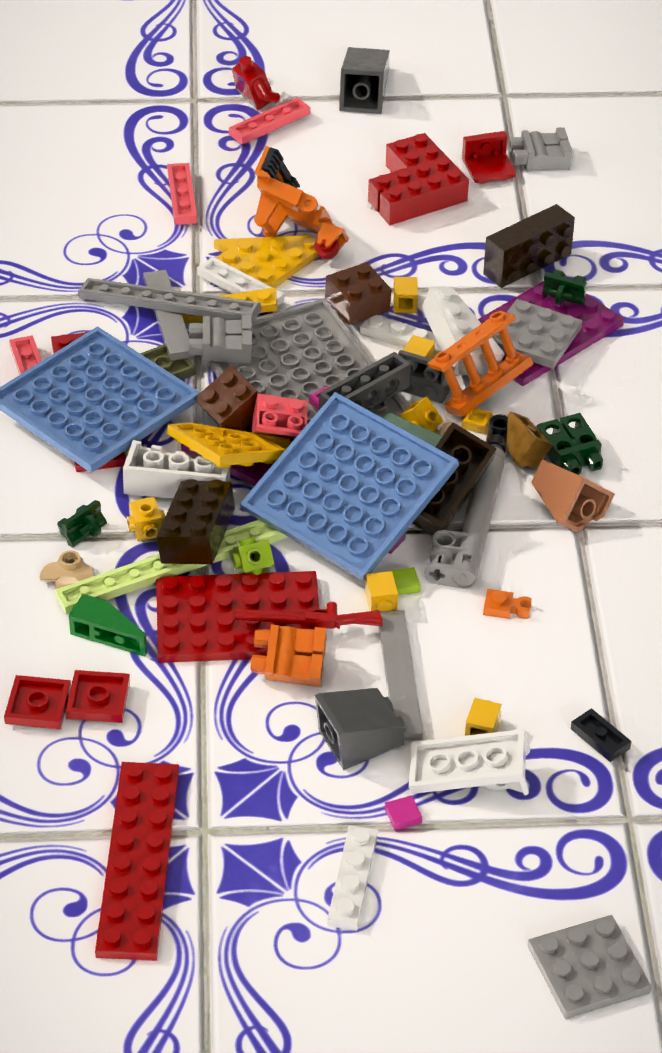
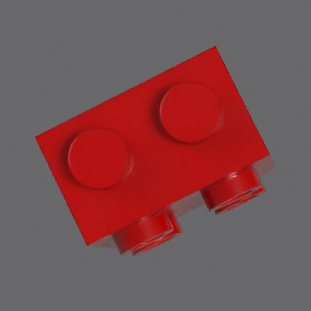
(487, 157)

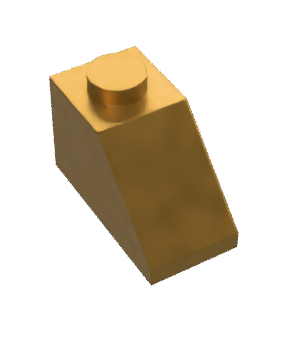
(526, 441)

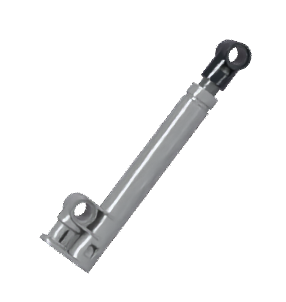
(460, 553)

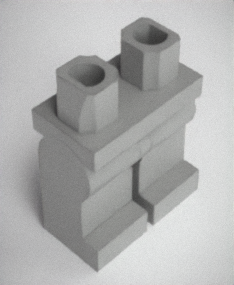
(542, 150)
(222, 339)

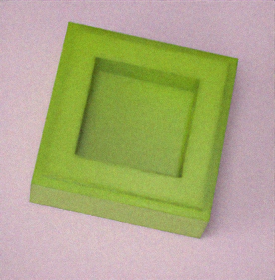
(406, 581)

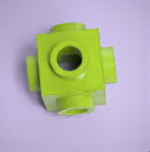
(260, 552)

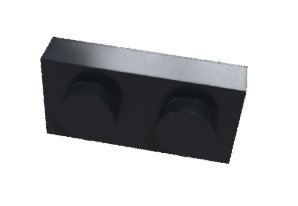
(600, 735)

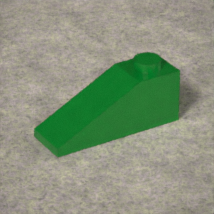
(104, 624)

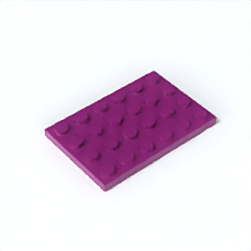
(596, 324)

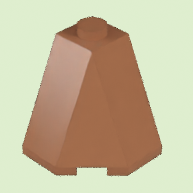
(570, 496)

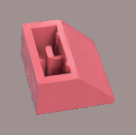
(279, 416)

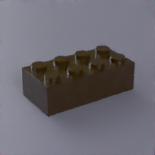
(528, 245)
(474, 459)
(196, 522)

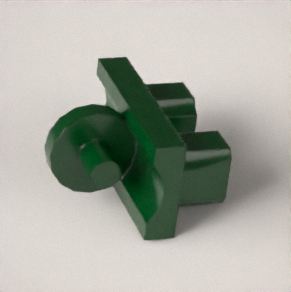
(564, 288)
(83, 523)

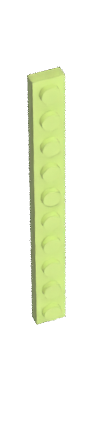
(146, 571)

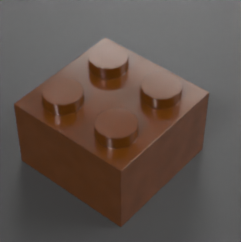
(358, 293)
(229, 400)

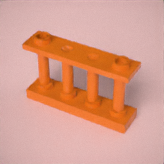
(497, 375)

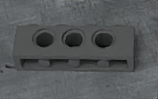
(373, 382)

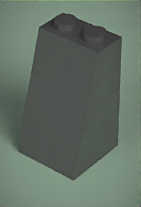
(364, 80)

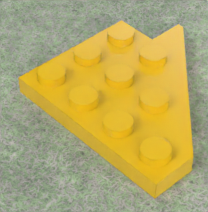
(268, 258)
(228, 446)

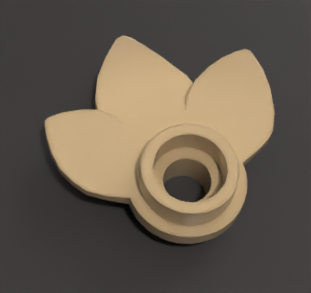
(66, 570)

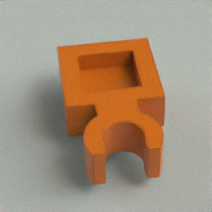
(502, 604)

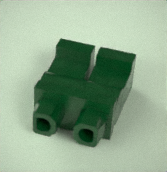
(573, 446)

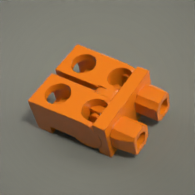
(292, 654)

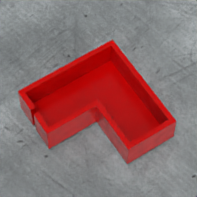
(419, 181)

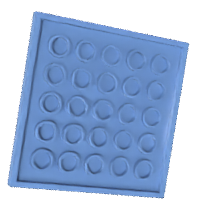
(95, 398)
(349, 485)

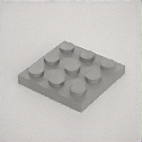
(540, 332)
(589, 966)

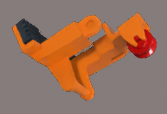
(283, 200)

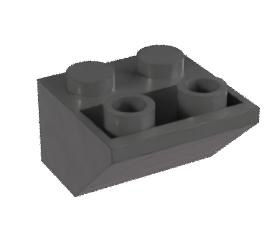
(425, 380)

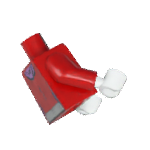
(254, 85)

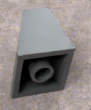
(358, 724)

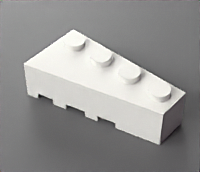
(453, 320)
(160, 473)

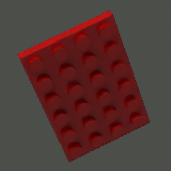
(199, 612)

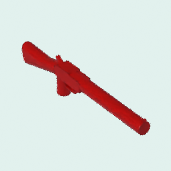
(320, 618)

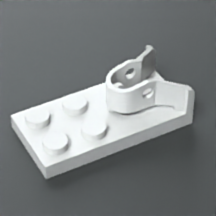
(483, 760)

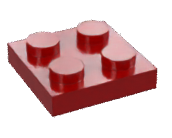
(98, 696)
(37, 702)

